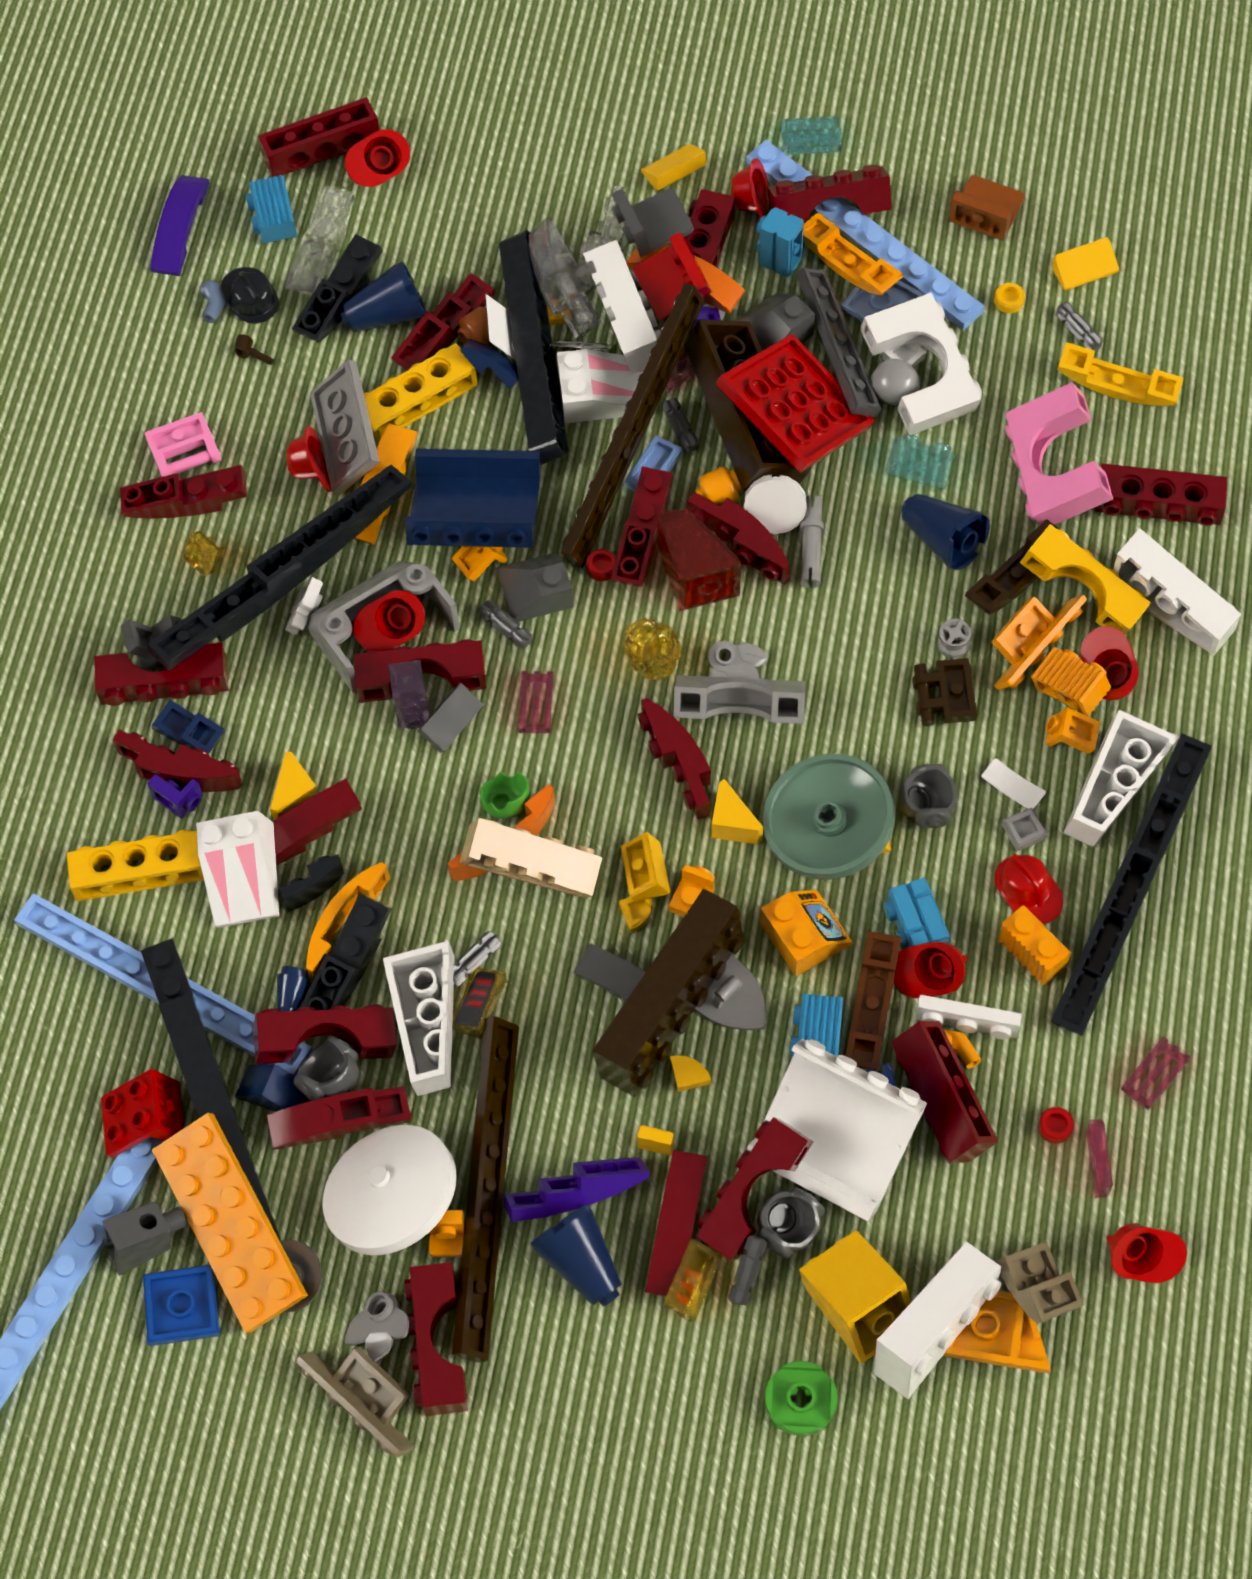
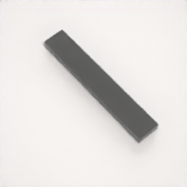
(838, 342)

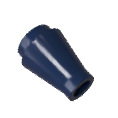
(291, 987)

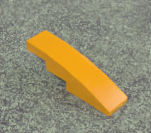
(395, 450)

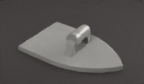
(735, 999)

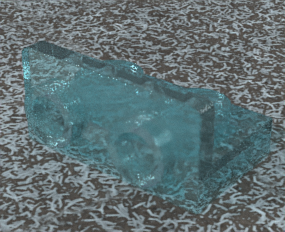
(811, 135)
(920, 462)

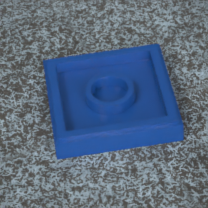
(181, 1305)

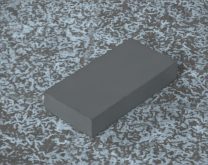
(450, 717)

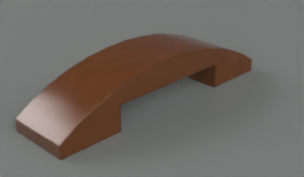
(873, 999)

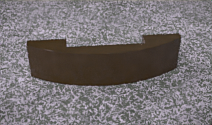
(1008, 581)

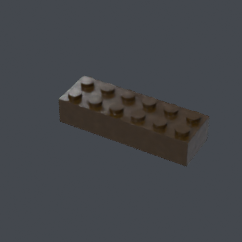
(713, 350)
(669, 993)

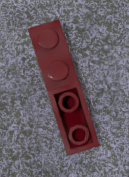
(179, 497)
(641, 528)
(750, 538)
(677, 750)
(179, 767)
(338, 1115)

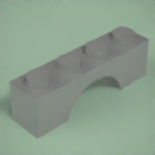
(772, 699)

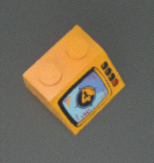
(803, 929)

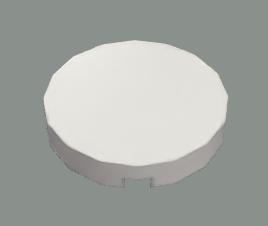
(776, 503)

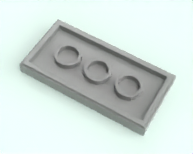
(344, 427)

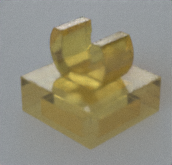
(203, 553)

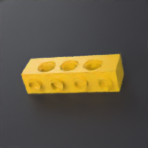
(431, 393)
(122, 877)

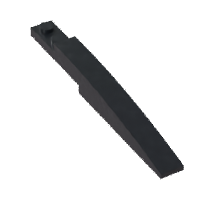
(281, 569)
(1131, 885)
(197, 1056)

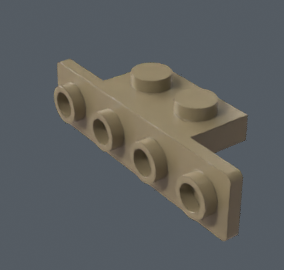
(365, 1393)

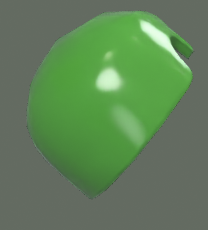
(505, 795)

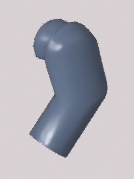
(216, 300)

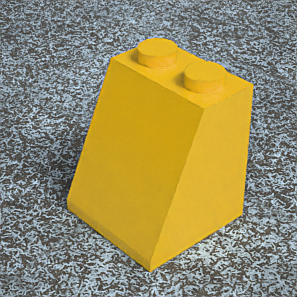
(856, 1292)

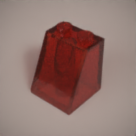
(696, 561)

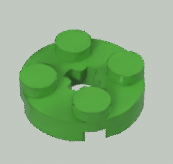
(817, 1385)

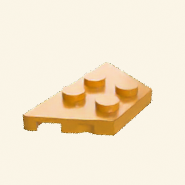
(1002, 1337)

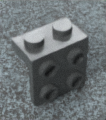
(651, 220)

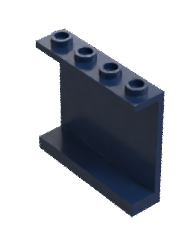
(474, 498)

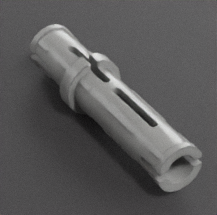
(812, 529)

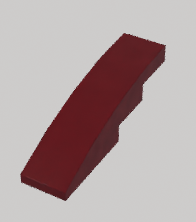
(440, 328)
(313, 819)
(676, 1219)

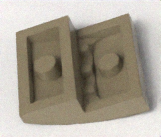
(1037, 1283)

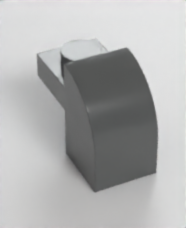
(139, 635)

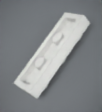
(969, 1017)

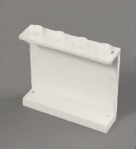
(855, 1124)

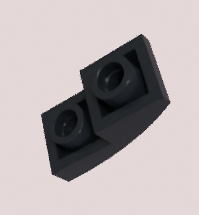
(323, 875)

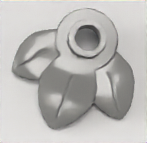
(742, 662)
(378, 1325)

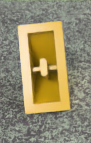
(292, 786)
(733, 819)

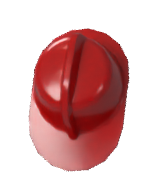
(377, 158)
(751, 189)
(307, 459)
(389, 621)
(1114, 653)
(1028, 883)
(929, 969)
(1146, 1253)

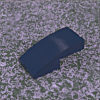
(483, 356)
(186, 728)

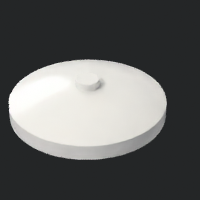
(389, 1190)

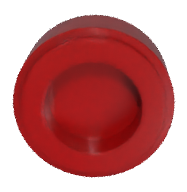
(600, 564)
(1056, 1125)

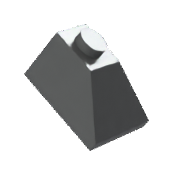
(779, 318)
(536, 587)

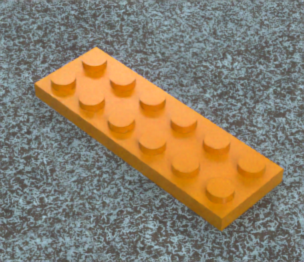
(229, 1223)

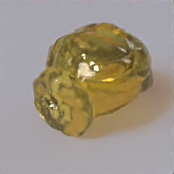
(652, 648)

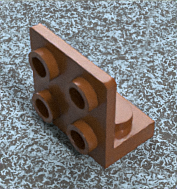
(986, 207)

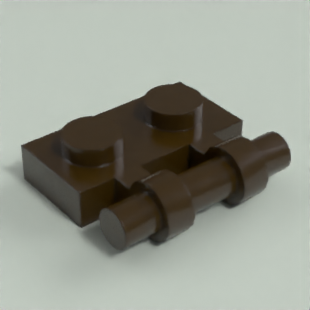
(955, 691)

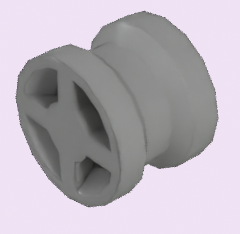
(953, 630)

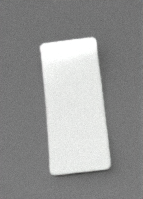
(1013, 784)

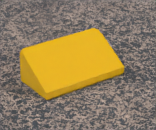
(674, 166)
(1085, 264)
(645, 867)

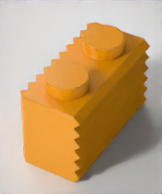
(1071, 680)
(1033, 945)

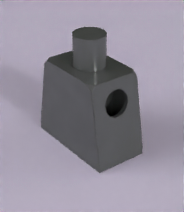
(140, 1235)

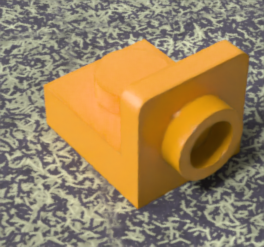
(475, 560)
(1072, 729)
(690, 887)
(447, 1235)

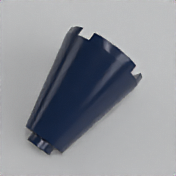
(385, 301)
(947, 528)
(580, 1256)

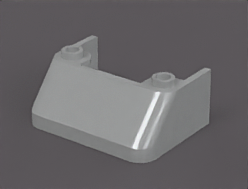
(335, 620)

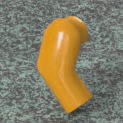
(963, 1048)

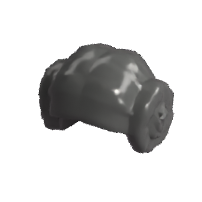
(928, 796)
(328, 1070)
(789, 1221)

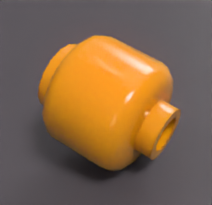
(719, 485)

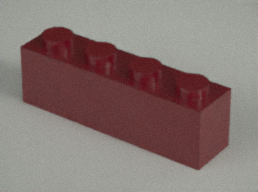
(942, 1083)

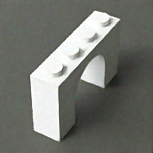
(923, 324)

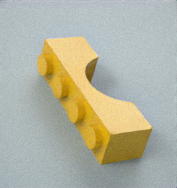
(1058, 556)

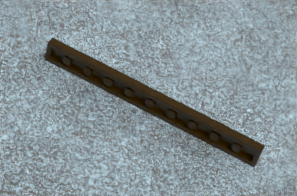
(632, 426)
(485, 1191)

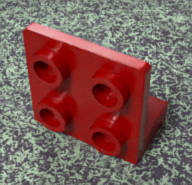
(666, 273)
(141, 1109)

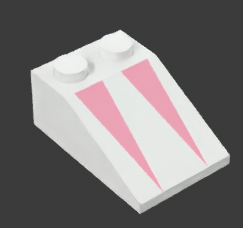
(594, 384)
(239, 868)

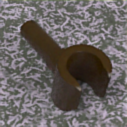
(244, 349)

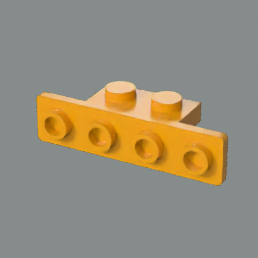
(1029, 633)

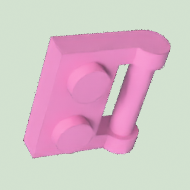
(180, 438)

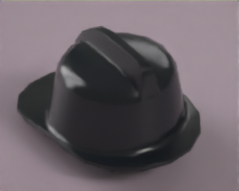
(250, 295)

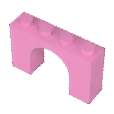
(1031, 431)

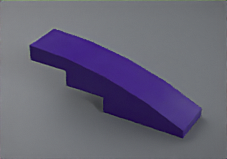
(588, 1184)

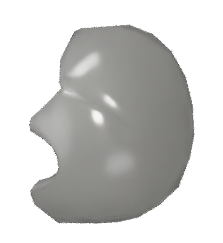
(894, 380)

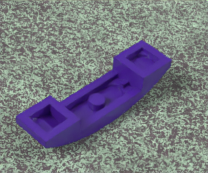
(175, 224)

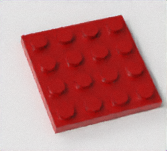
(793, 402)

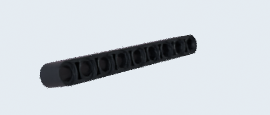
(533, 351)

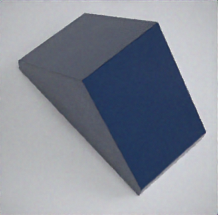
(269, 1088)

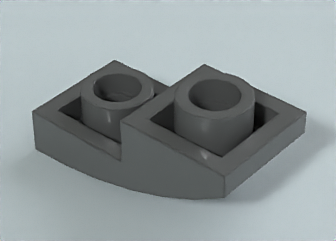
(609, 972)

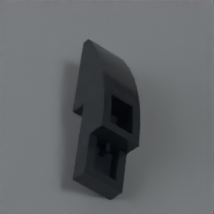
(346, 280)
(350, 955)

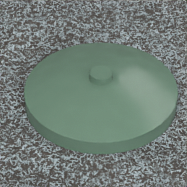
(829, 816)

